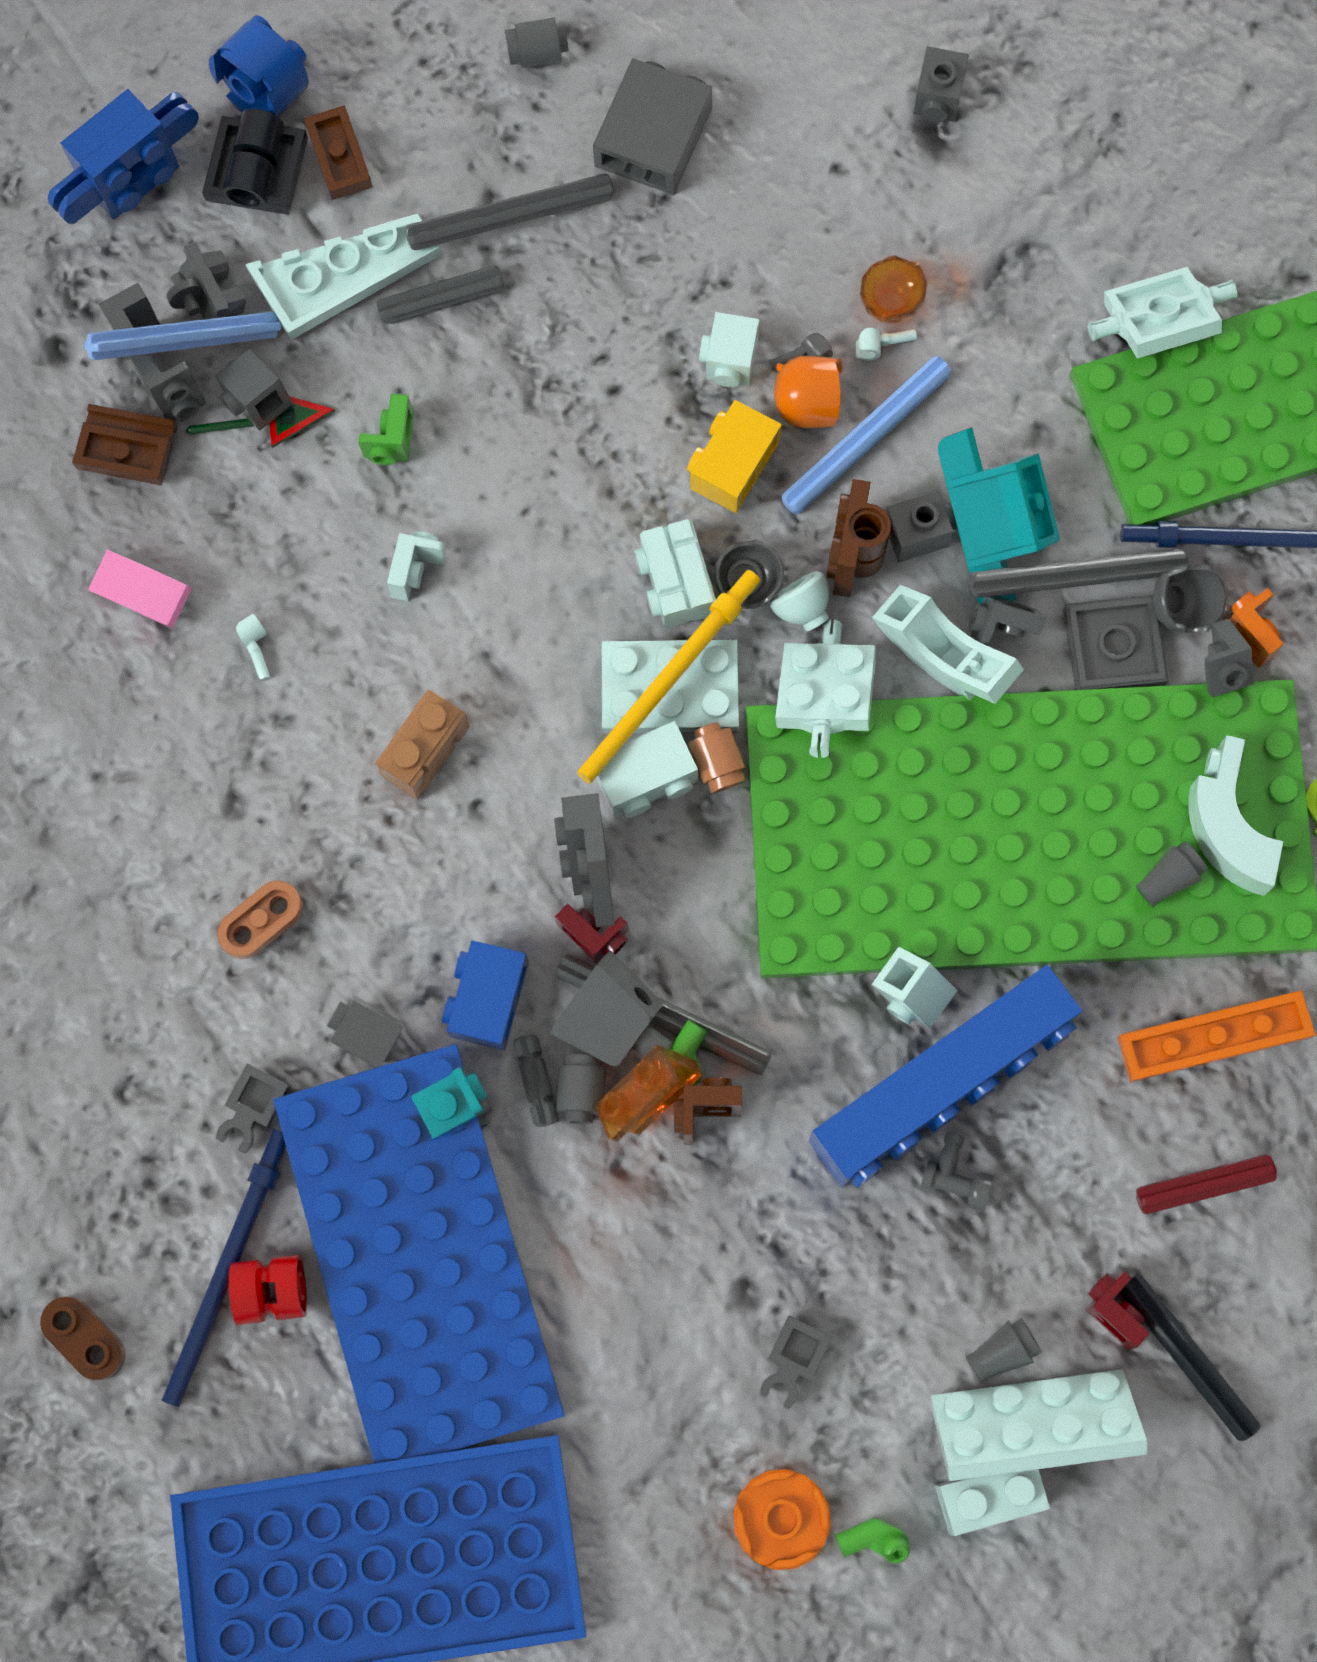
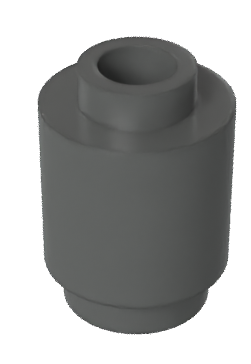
(536, 42)
(580, 1088)

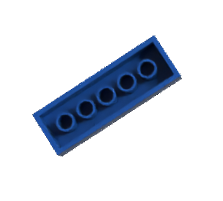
(944, 1076)

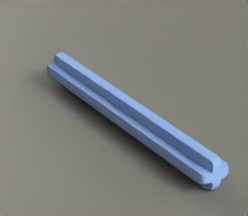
(181, 335)
(866, 435)

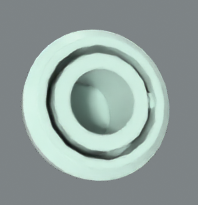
(803, 601)

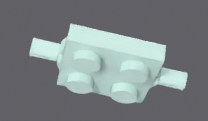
(1162, 312)
(826, 687)

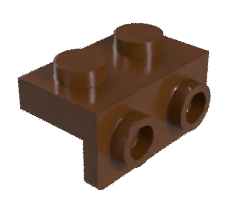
(713, 1099)

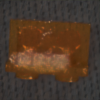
(646, 1092)

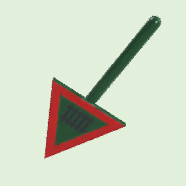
(287, 424)

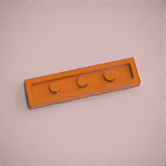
(1216, 1036)

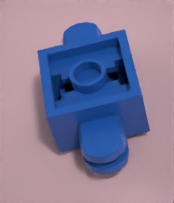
(121, 155)

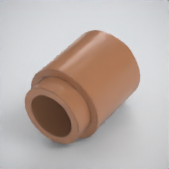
(717, 757)

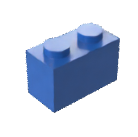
(485, 995)

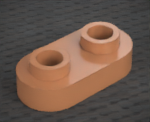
(259, 918)

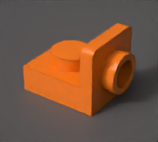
(1257, 631)

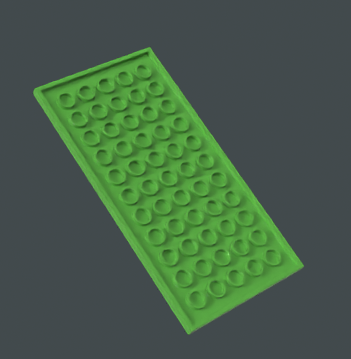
(1021, 831)

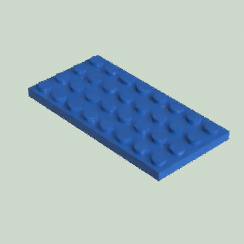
(417, 1263)
(383, 1566)

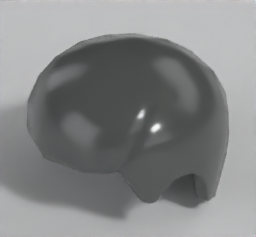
(752, 556)
(1189, 598)

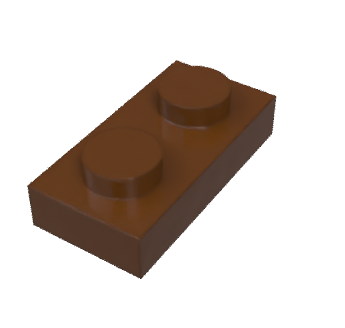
(338, 152)

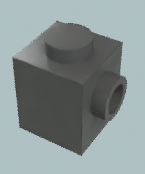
(940, 84)
(252, 390)
(920, 526)
(364, 1030)

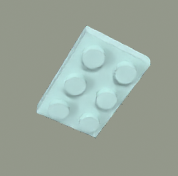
(699, 698)

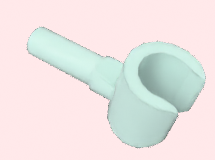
(871, 339)
(250, 632)

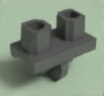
(198, 289)

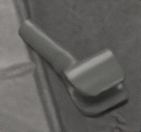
(812, 345)

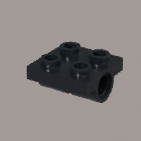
(255, 162)

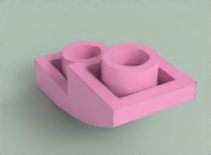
(140, 588)

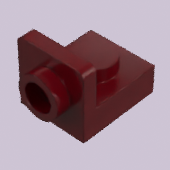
(582, 929)
(1118, 1319)

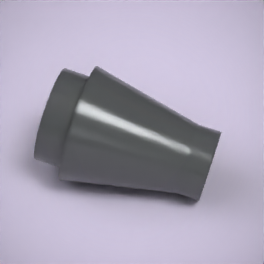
(1173, 873)
(1004, 1351)

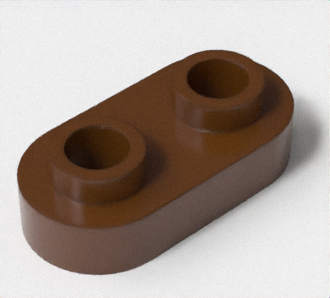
(81, 1337)

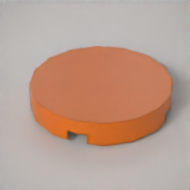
(782, 1519)

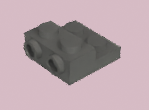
(586, 854)

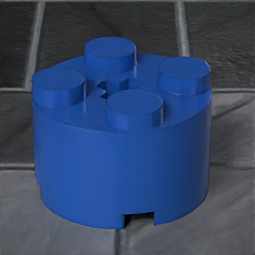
(260, 68)

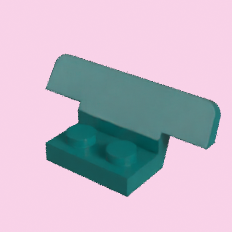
(996, 509)

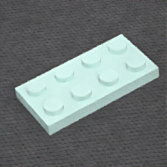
(1038, 1425)

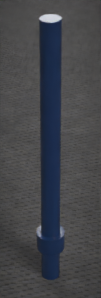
(1168, 534)
(262, 1178)

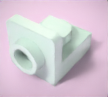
(406, 568)

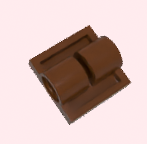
(858, 539)

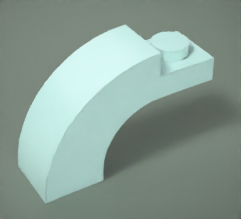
(943, 649)
(1220, 829)

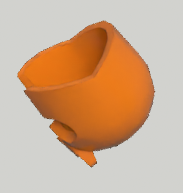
(809, 391)

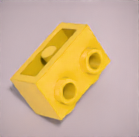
(734, 456)

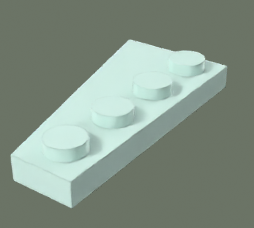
(330, 278)

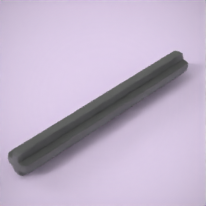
(509, 211)
(1074, 573)
(674, 1018)

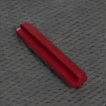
(1206, 1184)

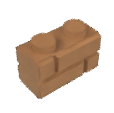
(422, 744)

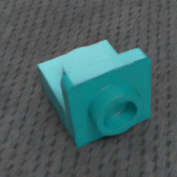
(450, 1102)

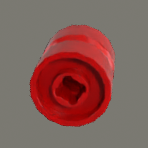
(251, 1291)

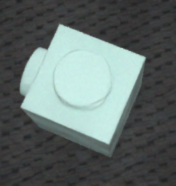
(730, 349)
(913, 988)

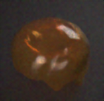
(893, 289)

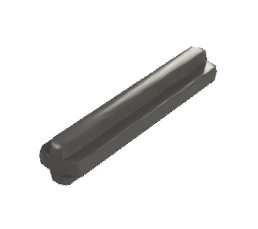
(440, 294)

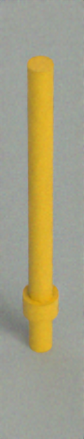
(723, 611)

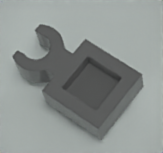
(253, 1103)
(798, 1354)

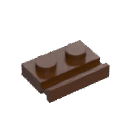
(124, 444)

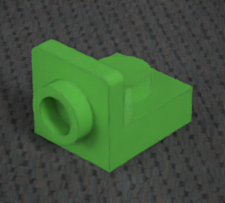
(395, 433)

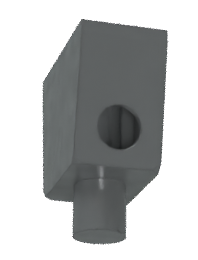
(611, 1014)

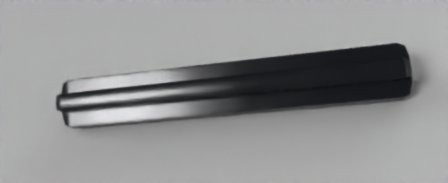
(1190, 1358)

